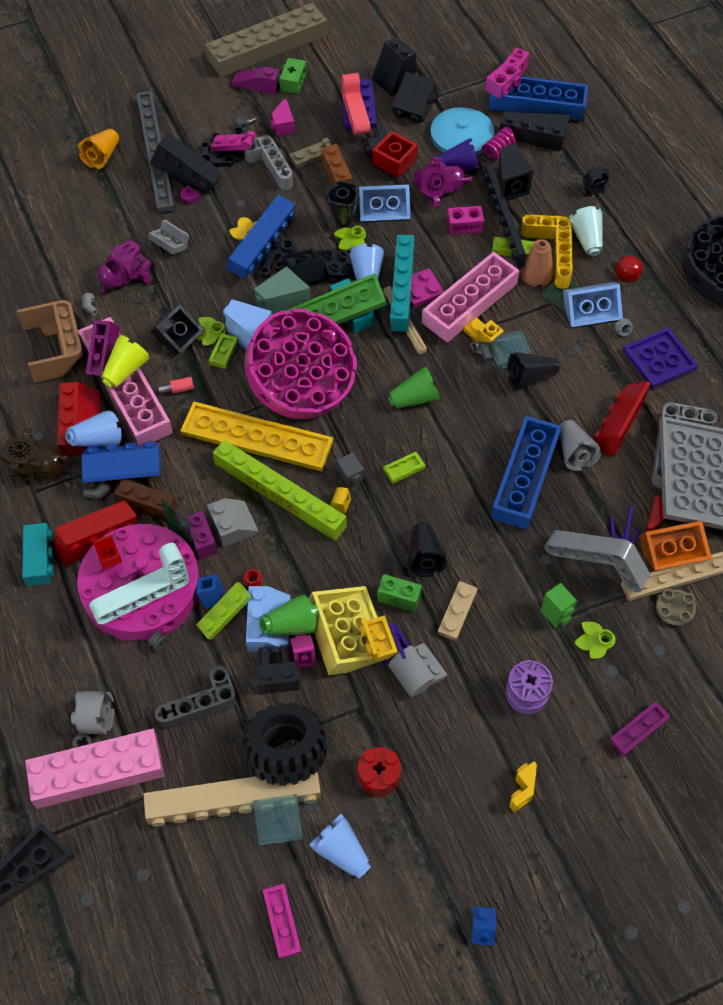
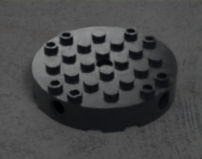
(705, 258)

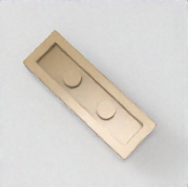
(457, 611)

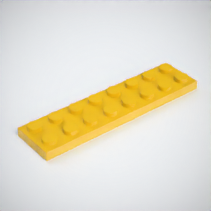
(257, 436)

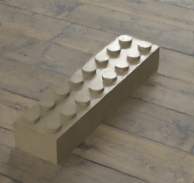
(266, 39)

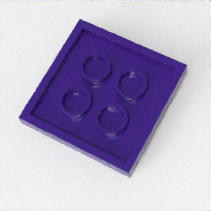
(660, 358)

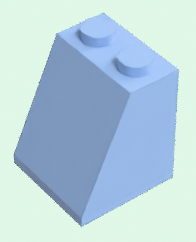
(243, 320)

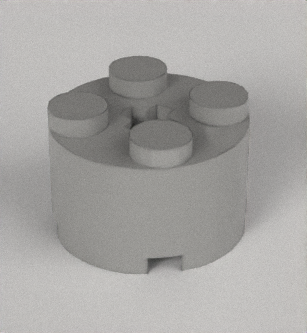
(93, 712)

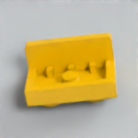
(378, 637)

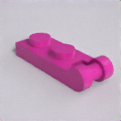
(233, 142)

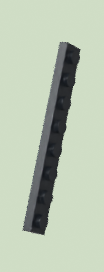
(505, 218)

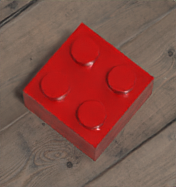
(395, 154)

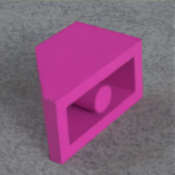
(282, 120)
(303, 651)

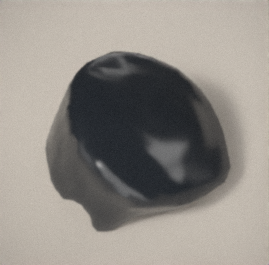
(596, 180)

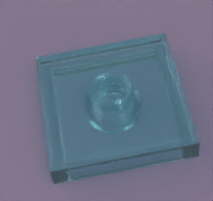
(508, 344)
(277, 819)

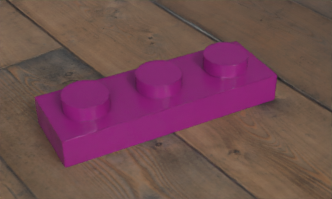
(639, 728)

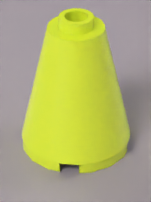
(123, 361)

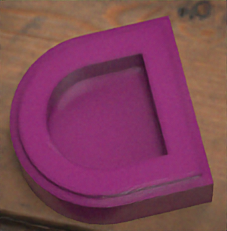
(189, 195)

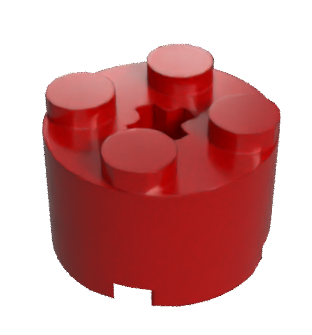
(379, 759)

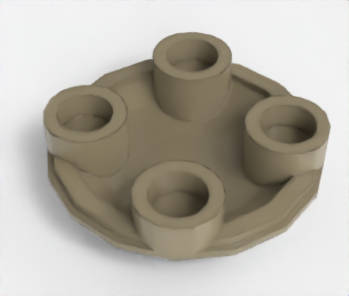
(676, 606)

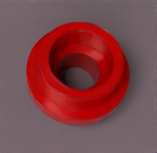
(252, 574)

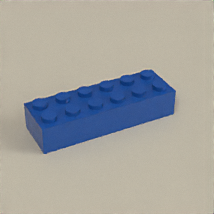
(544, 97)
(526, 472)

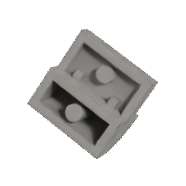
(417, 670)

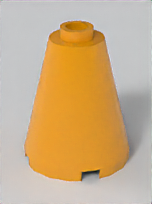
(98, 148)

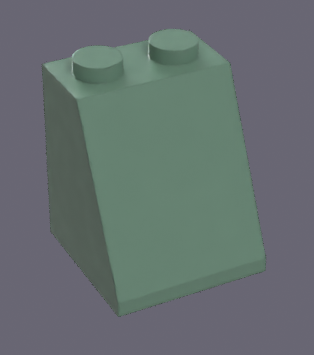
(281, 292)

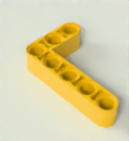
(560, 230)

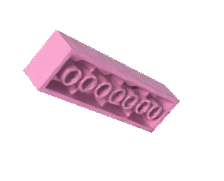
(135, 401)

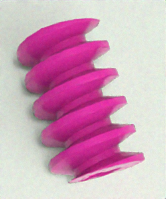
(503, 138)

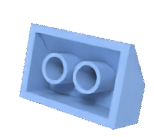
(384, 202)
(608, 310)
(263, 601)

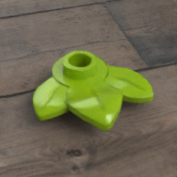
(350, 237)
(211, 331)
(592, 641)

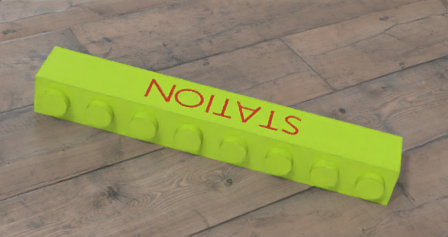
(280, 490)

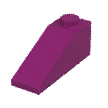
(259, 79)
(101, 345)

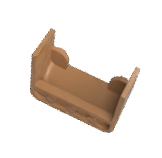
(53, 319)

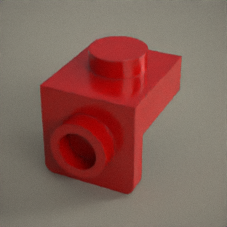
(107, 551)

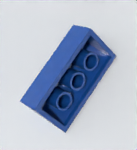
(121, 461)

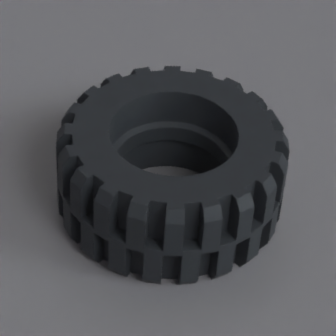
(287, 764)

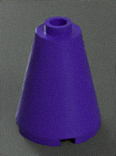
(461, 155)

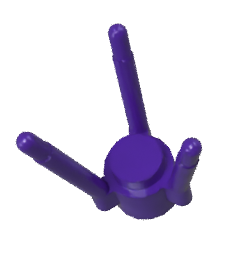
(627, 528)
(397, 637)

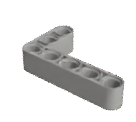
(684, 413)
(604, 551)

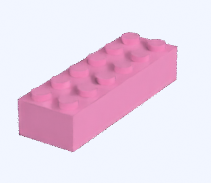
(470, 296)
(94, 768)

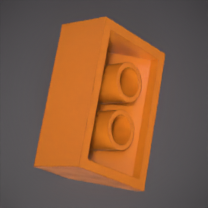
(675, 546)

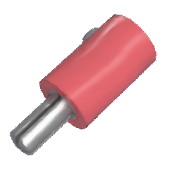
(178, 385)

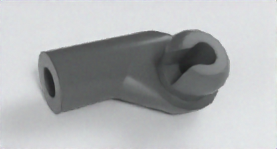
(99, 492)

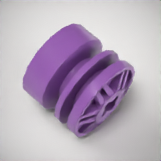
(524, 696)

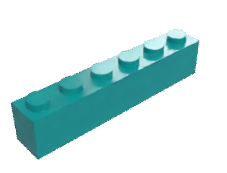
(402, 283)

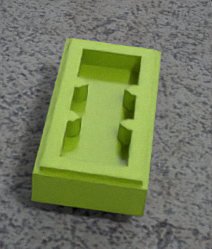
(404, 467)

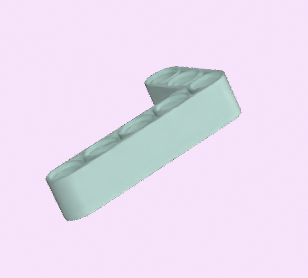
(145, 589)

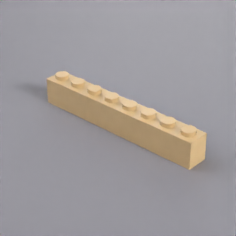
(221, 798)

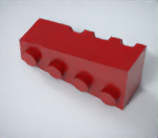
(77, 537)

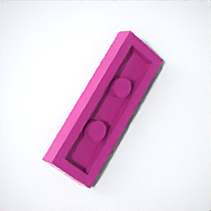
(282, 921)

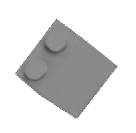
(231, 520)

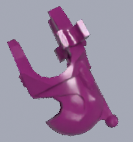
(430, 180)
(123, 266)

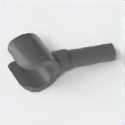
(243, 124)

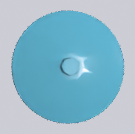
(459, 125)

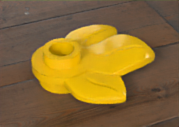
(244, 226)

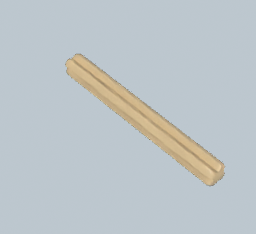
(412, 334)

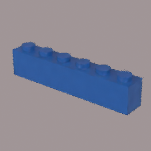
(261, 236)

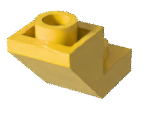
(483, 332)
(526, 780)

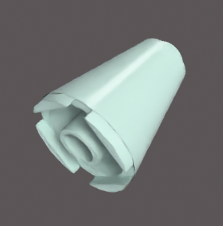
(588, 229)

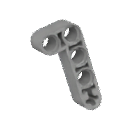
(265, 149)

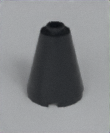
(342, 201)
(530, 368)
(425, 551)

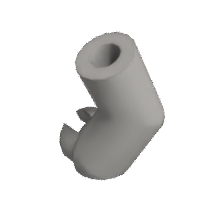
(87, 300)

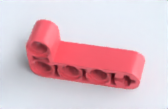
(354, 104)

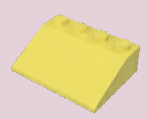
(339, 625)

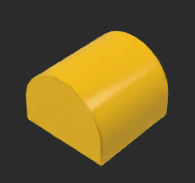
(341, 499)

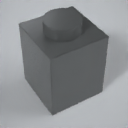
(350, 469)

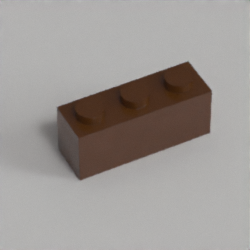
(144, 499)

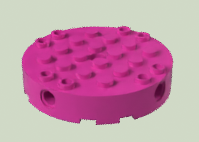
(296, 388)
(140, 556)

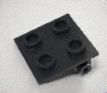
(336, 264)

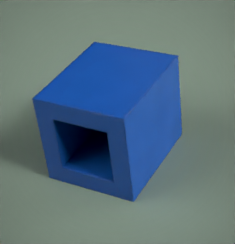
(210, 590)

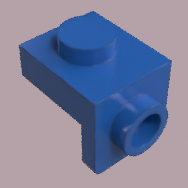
(483, 925)

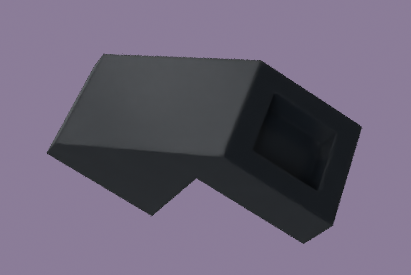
(379, 135)

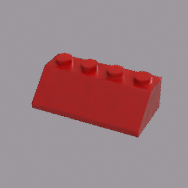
(76, 404)
(621, 417)

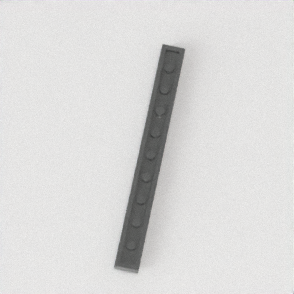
(152, 138)

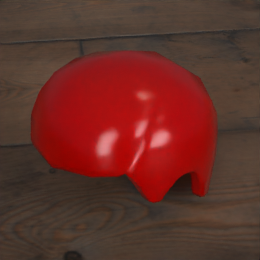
(629, 268)

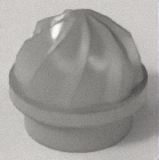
(623, 327)

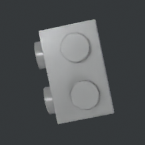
(169, 237)

